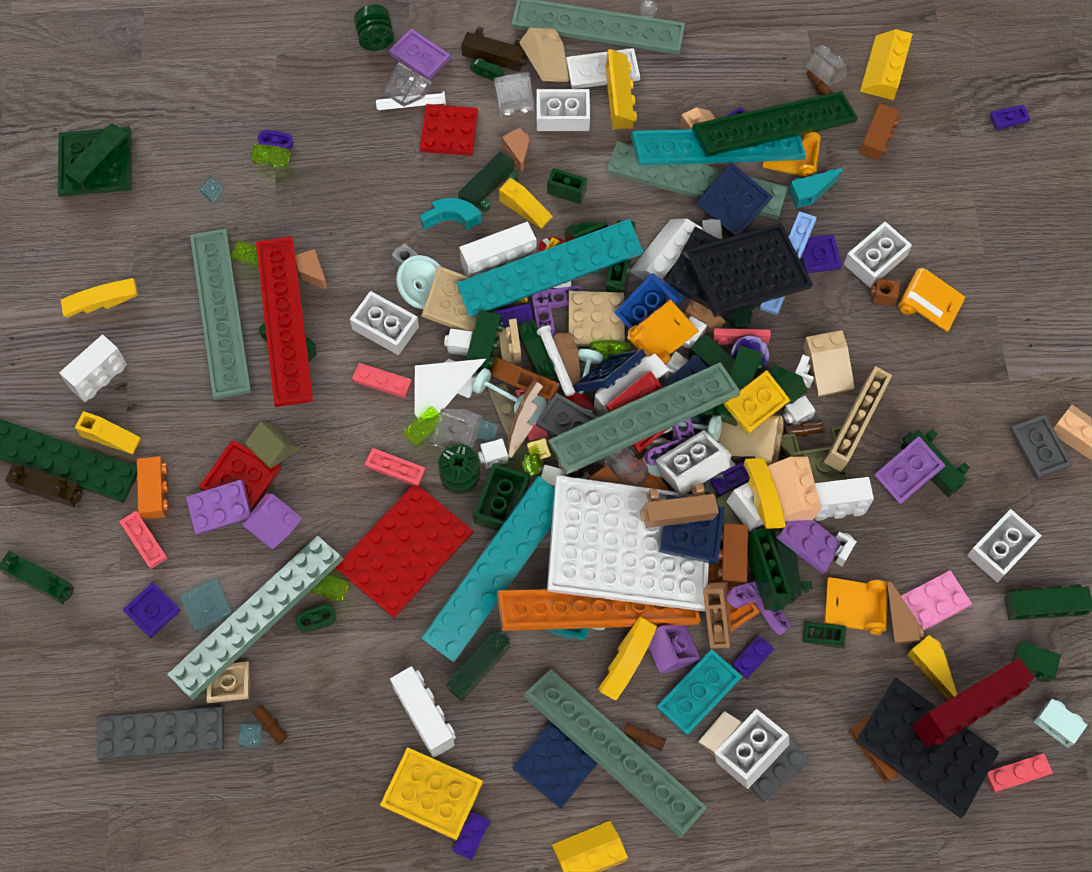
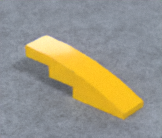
(99, 296)
(766, 496)
(628, 659)

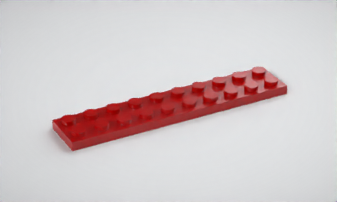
(284, 322)

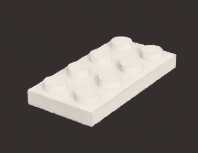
(590, 69)

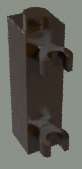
(494, 51)
(44, 485)

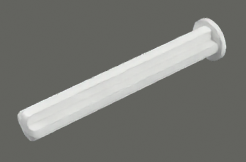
(383, 104)
(555, 356)

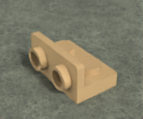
(510, 343)

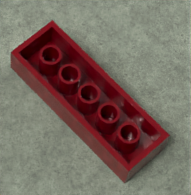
(973, 703)

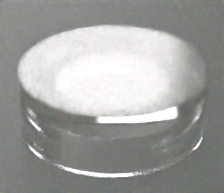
(648, 8)

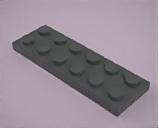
(160, 733)

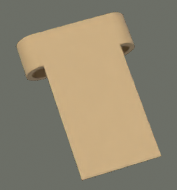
(759, 443)

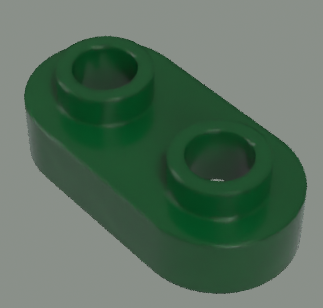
(486, 69)
(315, 616)

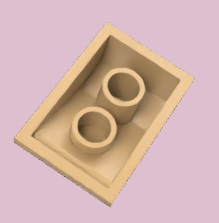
(546, 54)
(829, 363)

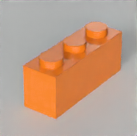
(152, 487)

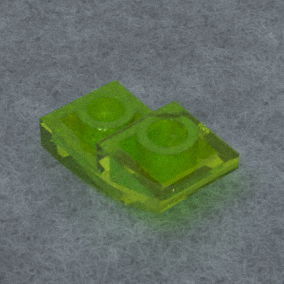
(270, 154)
(245, 253)
(609, 346)
(422, 426)
(533, 462)
(331, 588)

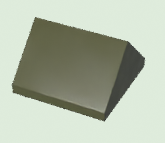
(271, 444)

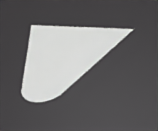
(441, 382)

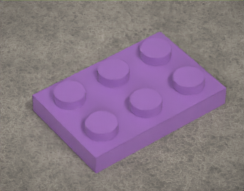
(419, 54)
(910, 470)
(219, 507)
(810, 542)

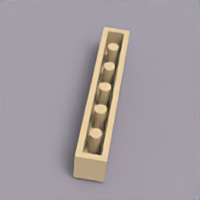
(857, 419)

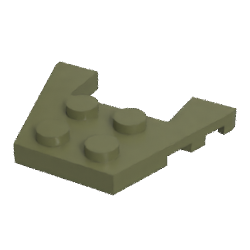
(820, 470)

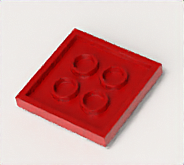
(449, 129)
(640, 388)
(241, 464)

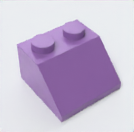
(271, 521)
(673, 648)

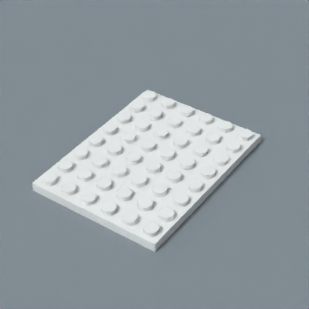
(608, 553)

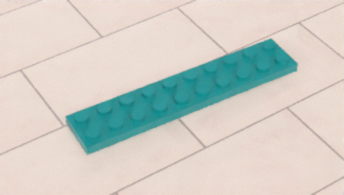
(683, 147)
(550, 268)
(492, 572)

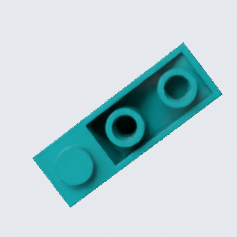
(809, 189)

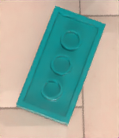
(699, 692)

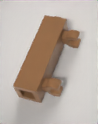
(679, 510)

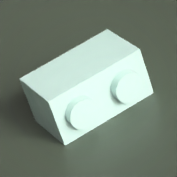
(1060, 723)

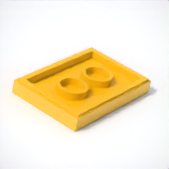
(757, 402)

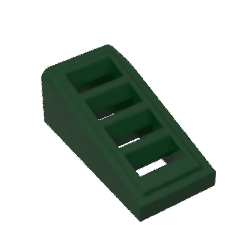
(825, 627)

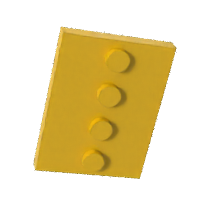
(431, 793)

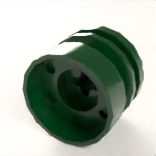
(374, 27)
(456, 478)

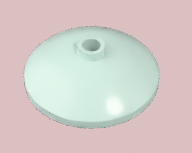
(418, 271)

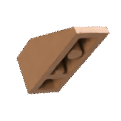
(569, 354)
(718, 614)
(904, 622)

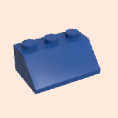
(646, 300)

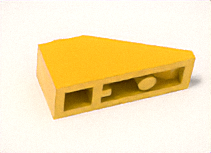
(524, 203)
(933, 663)

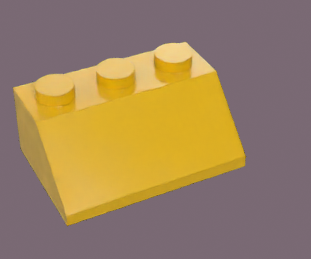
(591, 850)

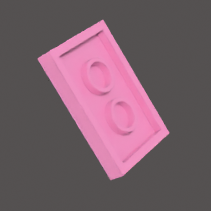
(937, 600)

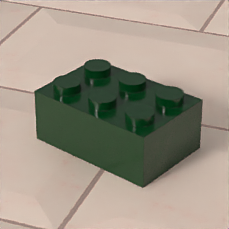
(500, 496)

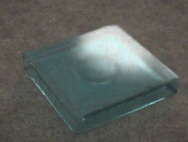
(206, 605)

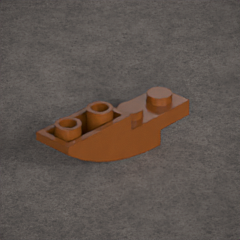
(523, 378)

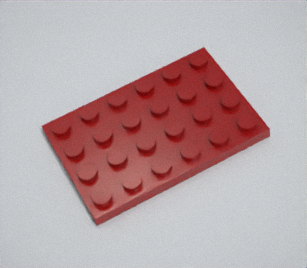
(404, 550)

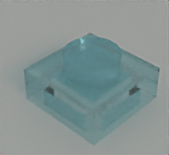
(211, 189)
(486, 431)
(250, 735)

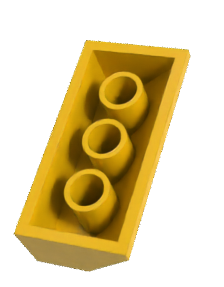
(886, 64)
(619, 90)

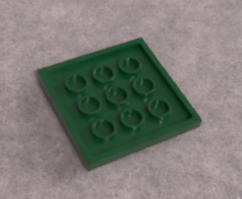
(114, 179)

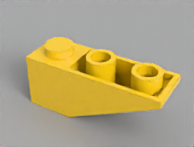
(106, 433)

